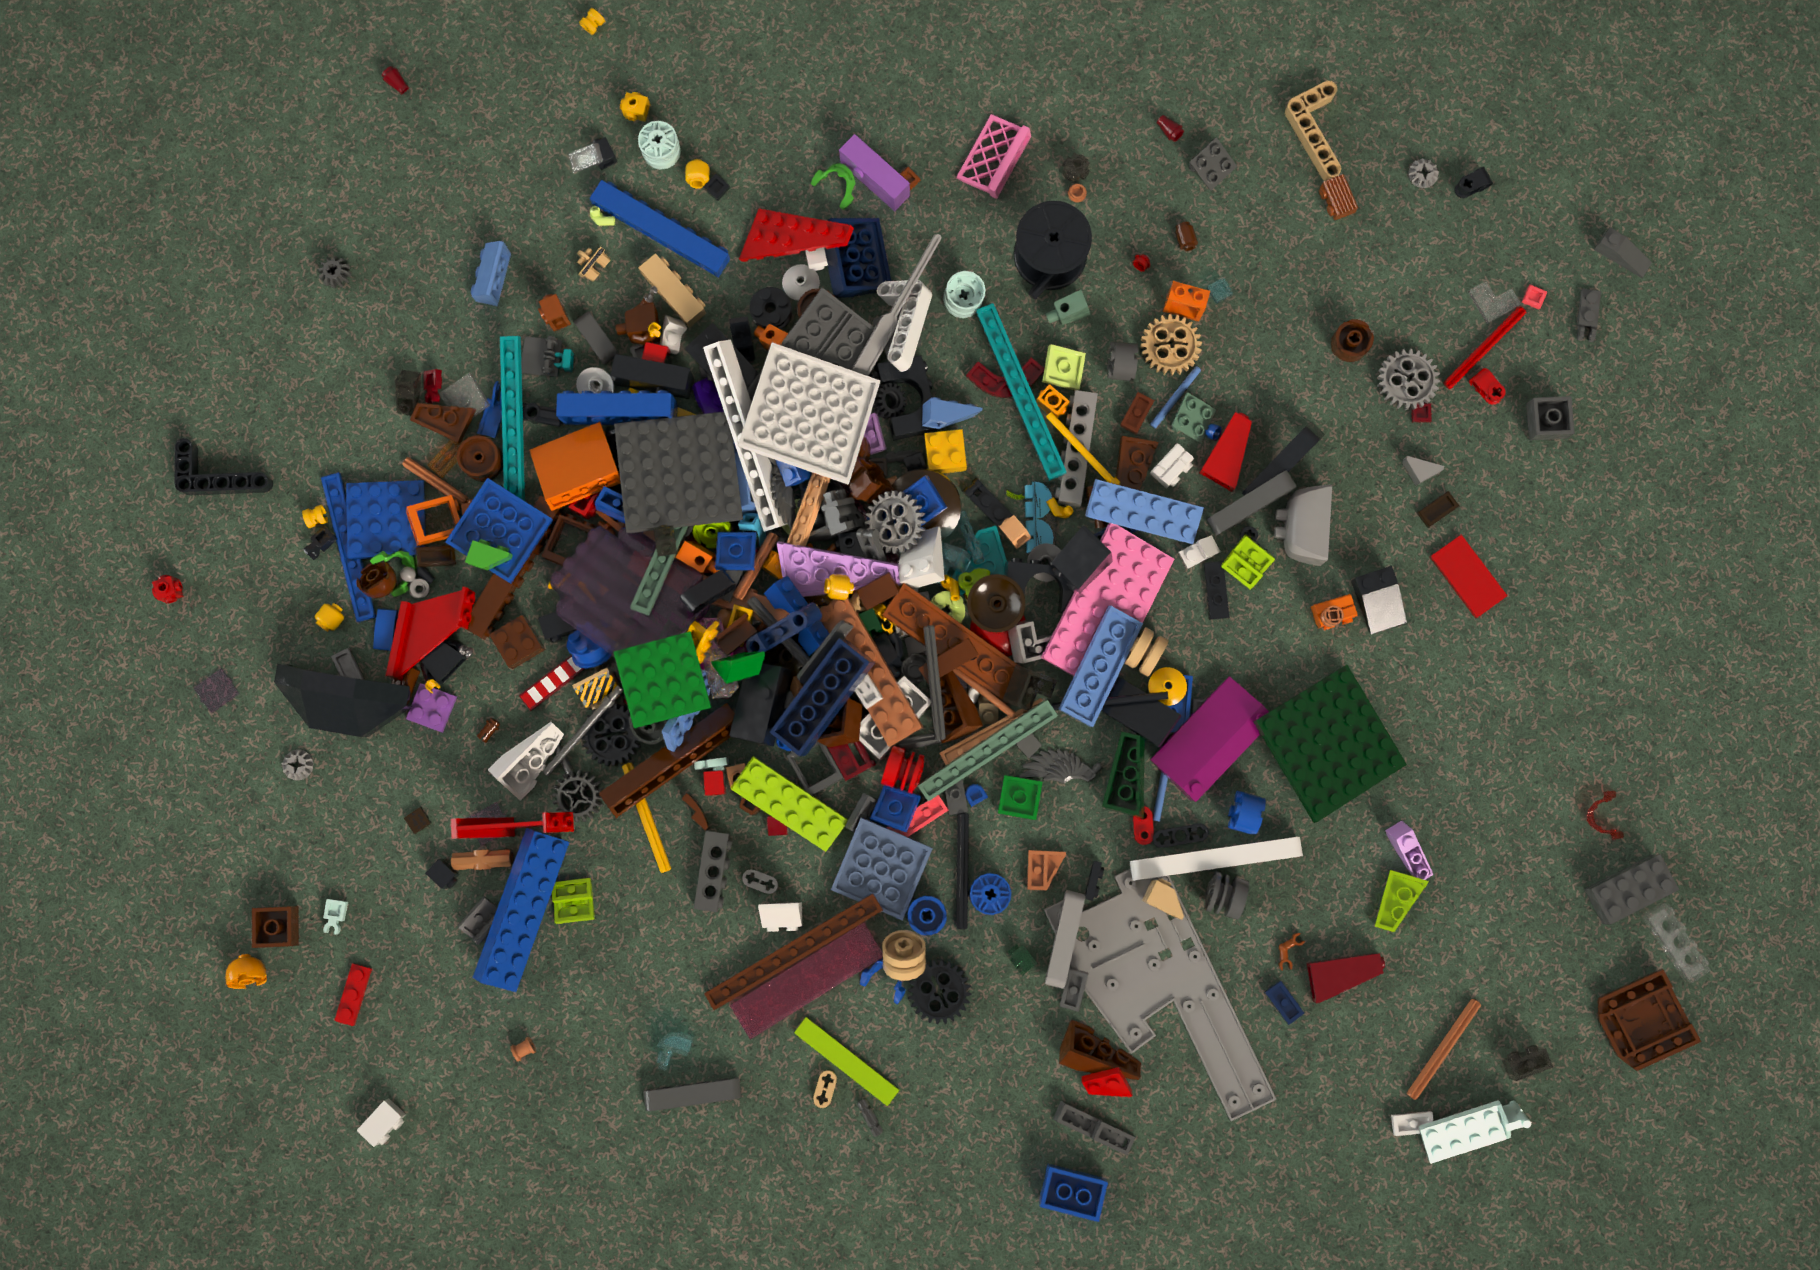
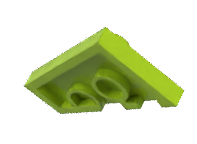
(1398, 897)

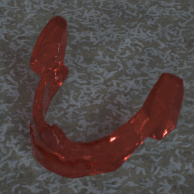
(1608, 795)

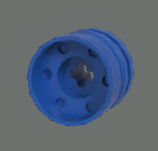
(995, 904)

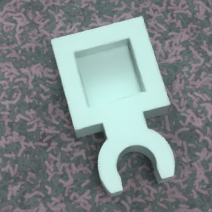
(717, 764)
(334, 911)

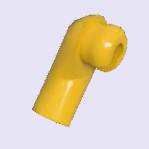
(1059, 511)
(952, 586)

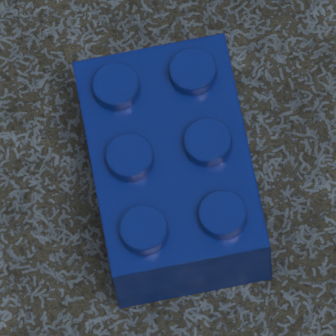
(1073, 1192)

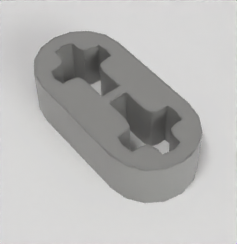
(758, 886)

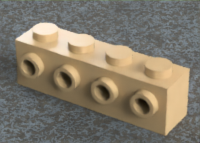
(670, 288)

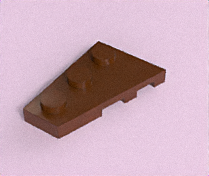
(444, 420)

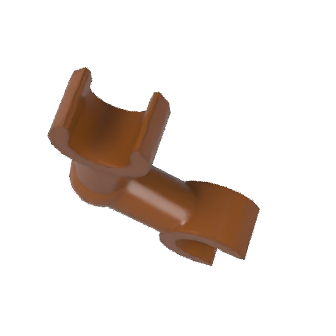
(1283, 947)

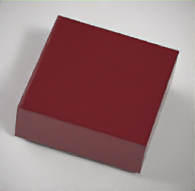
(1422, 414)

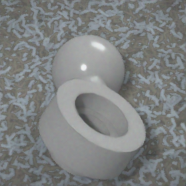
(408, 574)

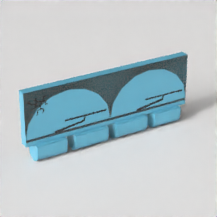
(1044, 522)

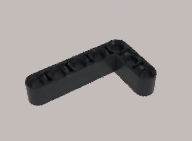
(1288, 456)
(214, 480)

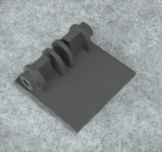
(1212, 164)
(540, 357)

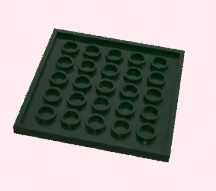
(1330, 743)

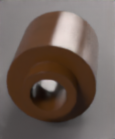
(1186, 236)

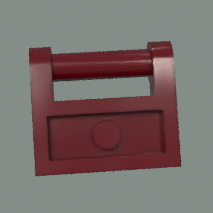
(846, 761)

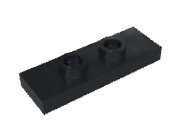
(1216, 591)

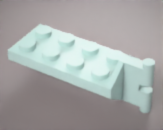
(1471, 1129)

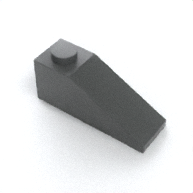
(1623, 252)

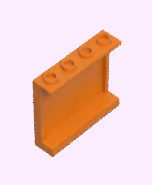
(575, 466)

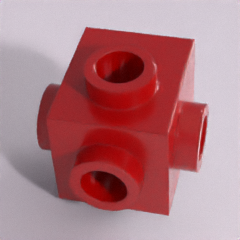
(171, 593)

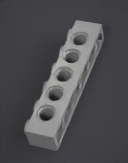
(1086, 401)

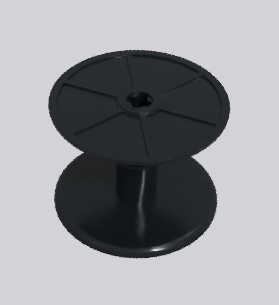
(1052, 241)

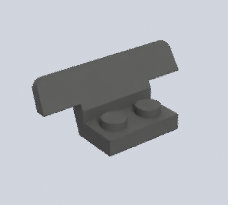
(841, 630)

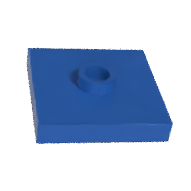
(735, 551)
(895, 808)

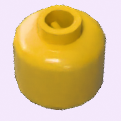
(697, 173)
(838, 586)
(329, 617)

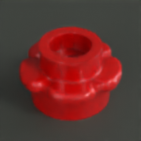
(1141, 262)

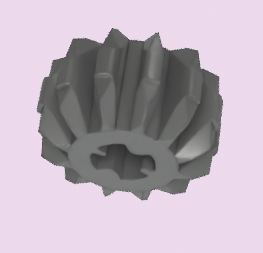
(341, 272)

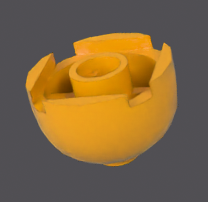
(243, 970)

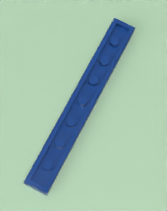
(337, 506)

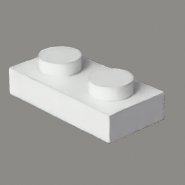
(1408, 1123)

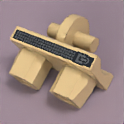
(599, 257)

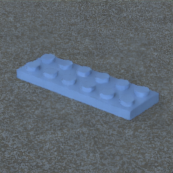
(1144, 511)
(1100, 666)

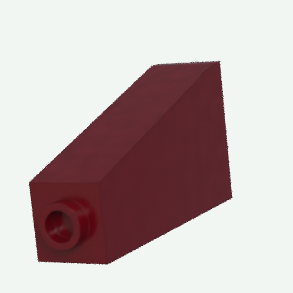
(1341, 974)

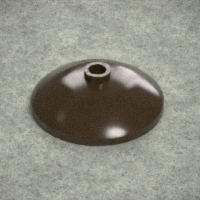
(982, 600)

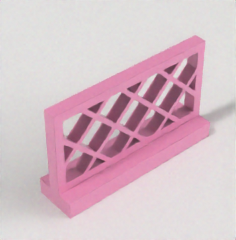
(1009, 159)

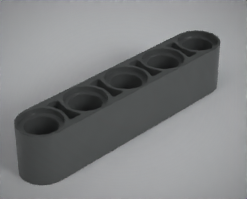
(1251, 502)
(692, 1094)

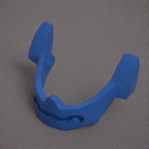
(868, 973)

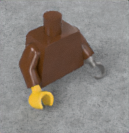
(642, 321)

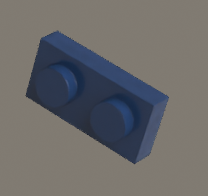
(1284, 1002)

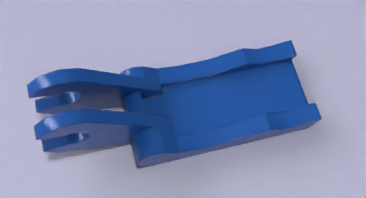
(492, 415)

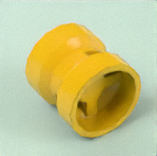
(592, 21)
(314, 516)

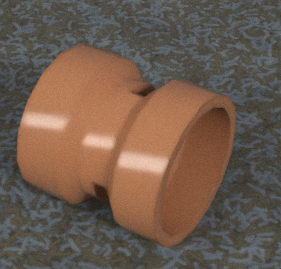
(1328, 616)

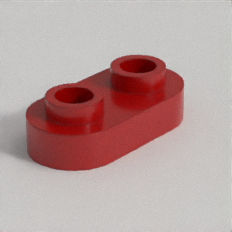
(1141, 825)

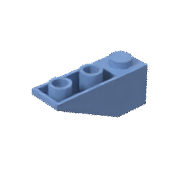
(945, 413)

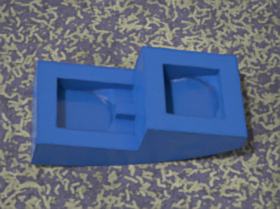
(385, 628)

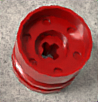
(903, 769)

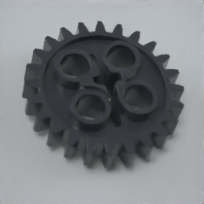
(613, 751)
(955, 984)

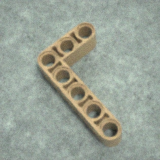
(1312, 130)

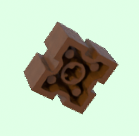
(868, 481)

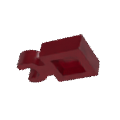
(432, 383)

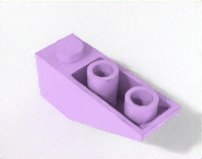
(1409, 850)

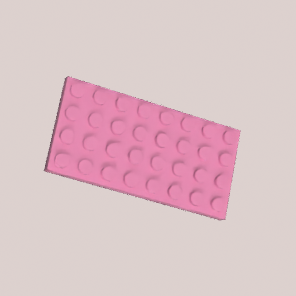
(1126, 584)

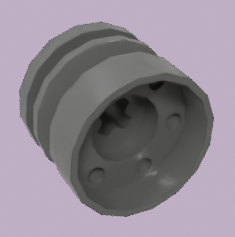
(1222, 894)

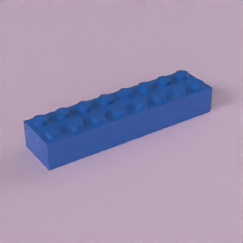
(520, 910)

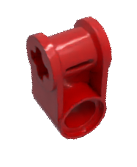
(1486, 385)

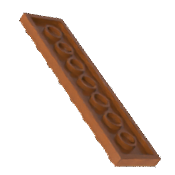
(912, 612)

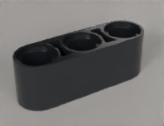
(707, 591)

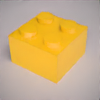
(945, 451)

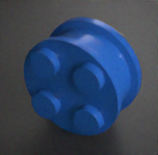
(586, 652)

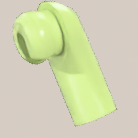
(599, 218)

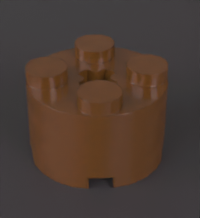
(1361, 336)

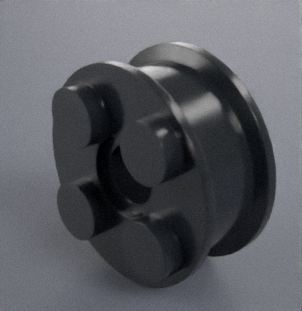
(766, 298)

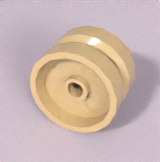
(1147, 652)
(904, 955)

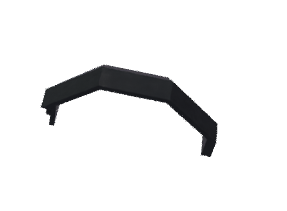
(341, 702)

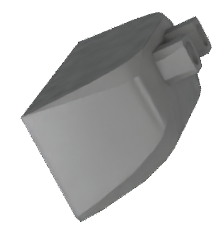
(1306, 525)

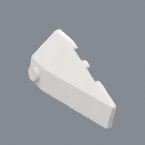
(525, 761)

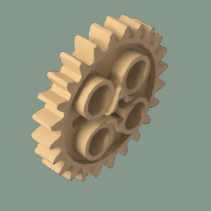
(1169, 328)

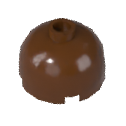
(377, 580)

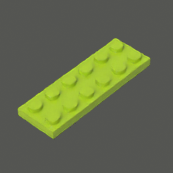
(789, 803)

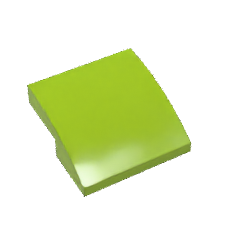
(1248, 562)
(573, 901)

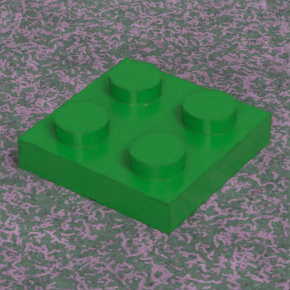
(1020, 797)

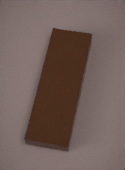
(952, 658)

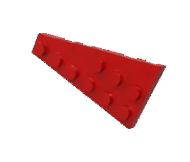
(788, 234)

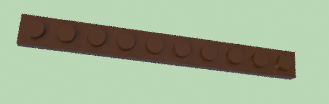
(793, 951)

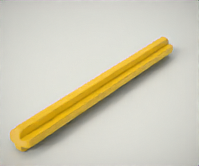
(650, 829)

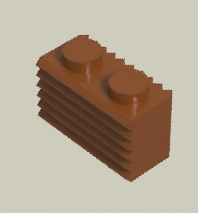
(1338, 197)

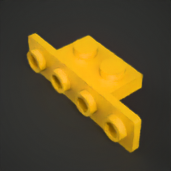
(702, 638)

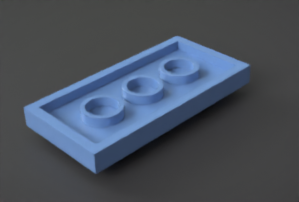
(676, 727)

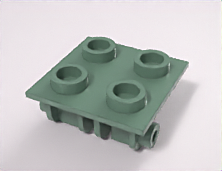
(1193, 417)

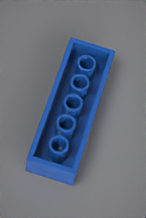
(614, 408)

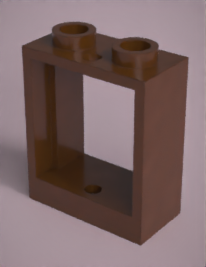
(557, 530)

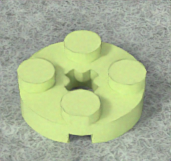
(957, 608)

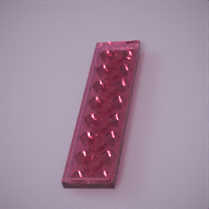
(807, 980)

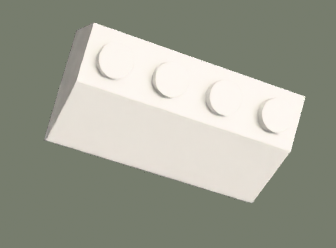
(869, 732)

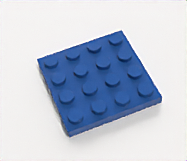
(379, 517)
(502, 521)

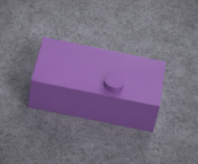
(874, 172)

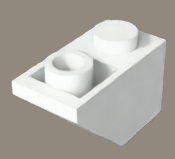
(816, 259)

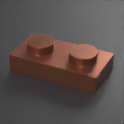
(1137, 413)

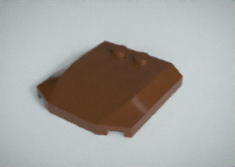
(1645, 1021)

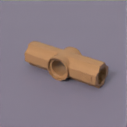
(481, 859)

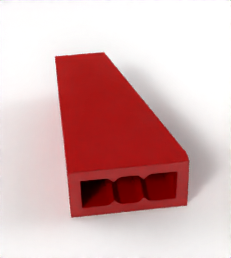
(1227, 456)

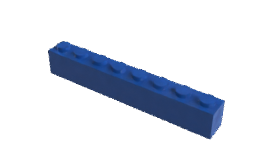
(659, 228)

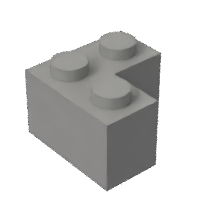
(1025, 644)

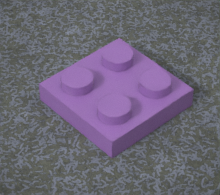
(431, 709)

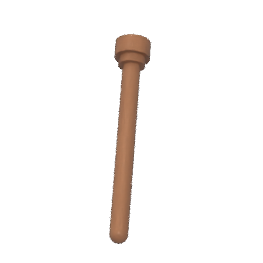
(987, 694)

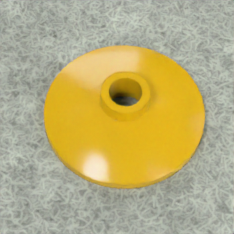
(1173, 676)

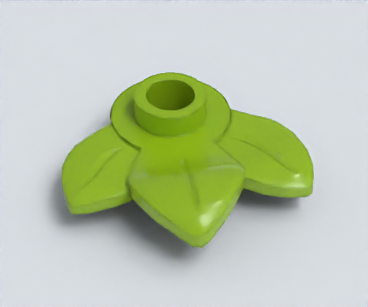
(974, 576)

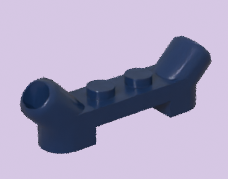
(784, 628)

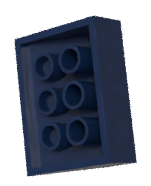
(860, 264)

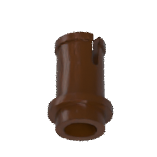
(490, 727)

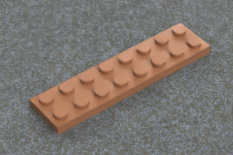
(893, 713)

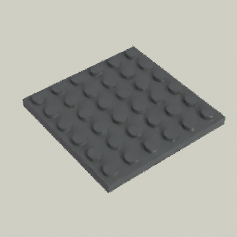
(677, 472)

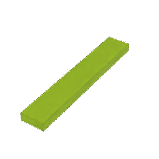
(846, 1061)

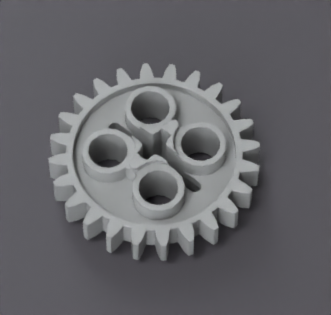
(1417, 365)
(909, 517)

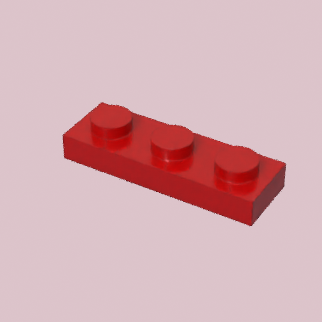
(353, 994)

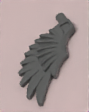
(783, 496)
(1059, 767)

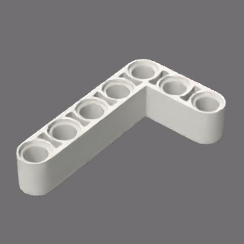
(910, 320)

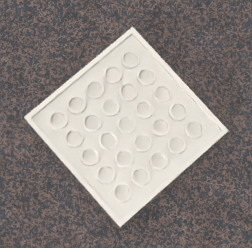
(809, 413)

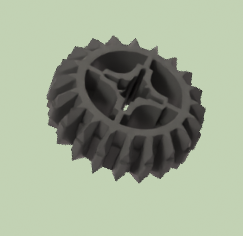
(582, 787)

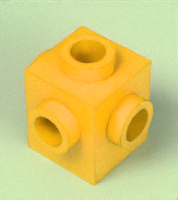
(635, 106)

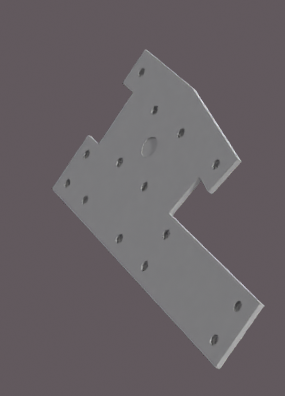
(1140, 990)

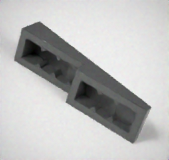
(1093, 1127)

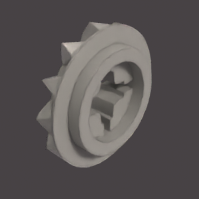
(1418, 179)
(301, 772)

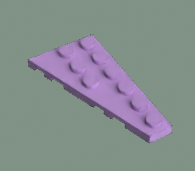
(811, 566)

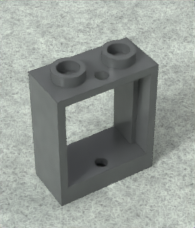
(827, 782)

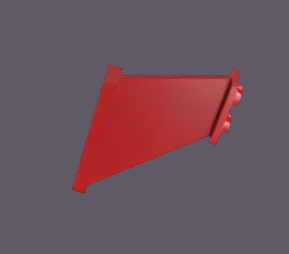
(426, 626)
(505, 826)

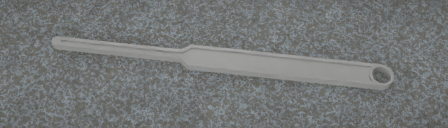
(888, 321)

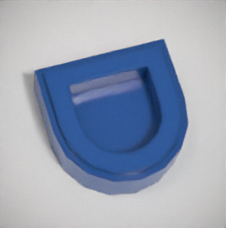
(975, 794)

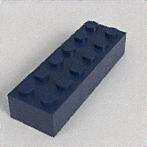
(822, 697)

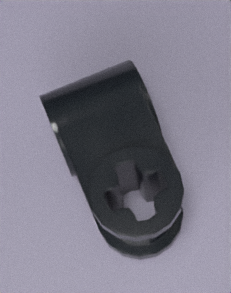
(1473, 183)

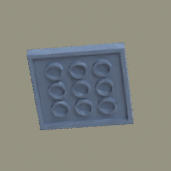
(883, 865)

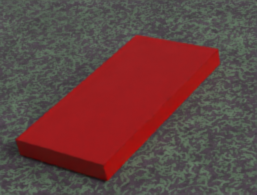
(1468, 576)

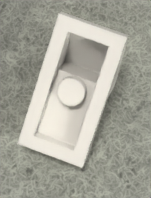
(672, 333)
(1199, 552)

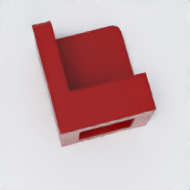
(655, 352)
(714, 783)

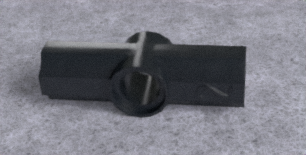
(544, 415)

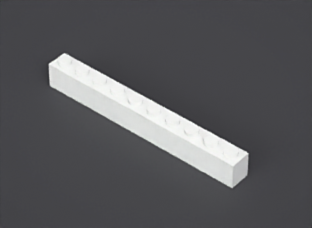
(736, 406)

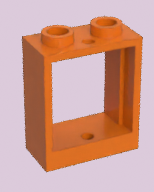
(1186, 304)
(415, 524)

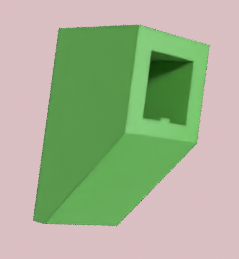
(485, 556)

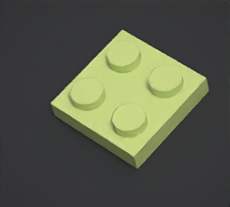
(1064, 367)

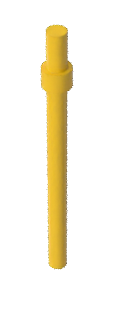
(1081, 449)

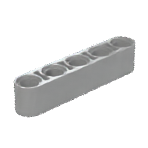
(1064, 939)

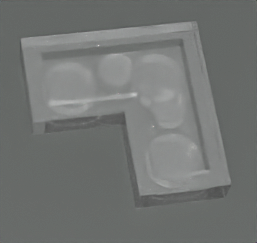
(1491, 306)

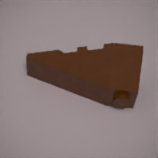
(958, 709)
(1089, 1054)

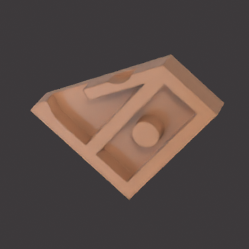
(1042, 868)

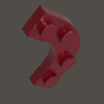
(997, 385)

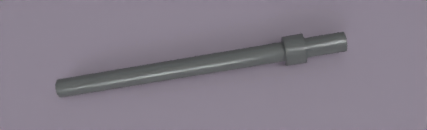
(606, 703)

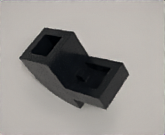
(742, 336)

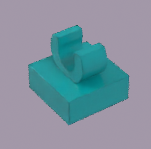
(567, 360)

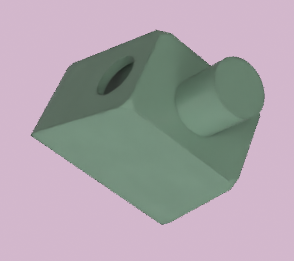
(1077, 308)

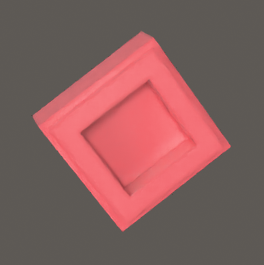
(1534, 297)

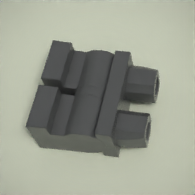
(840, 512)

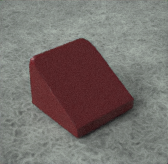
(776, 827)

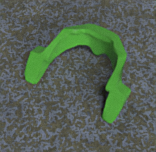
(843, 171)
(406, 560)

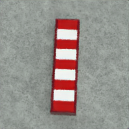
(550, 683)

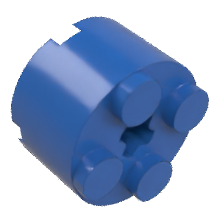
(1246, 813)
(938, 915)

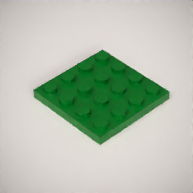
(662, 679)

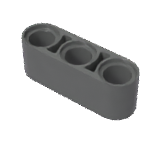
(596, 337)

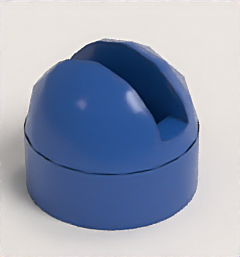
(1213, 428)

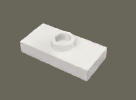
(868, 692)

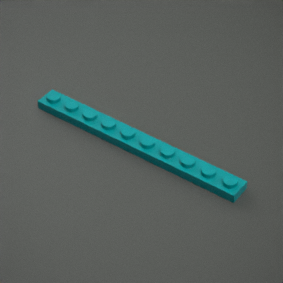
(1021, 392)
(512, 415)

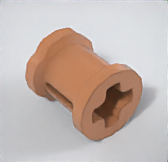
(523, 1049)

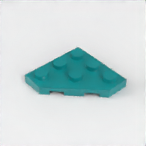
(992, 551)

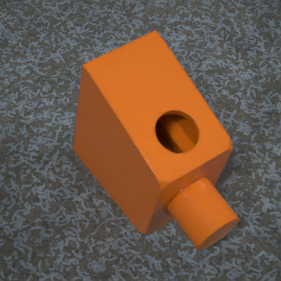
(769, 335)
(693, 554)

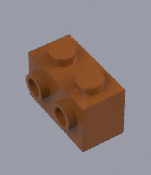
(553, 312)

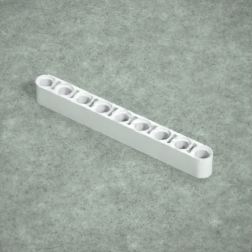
(1216, 858)

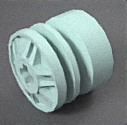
(662, 154)
(968, 285)

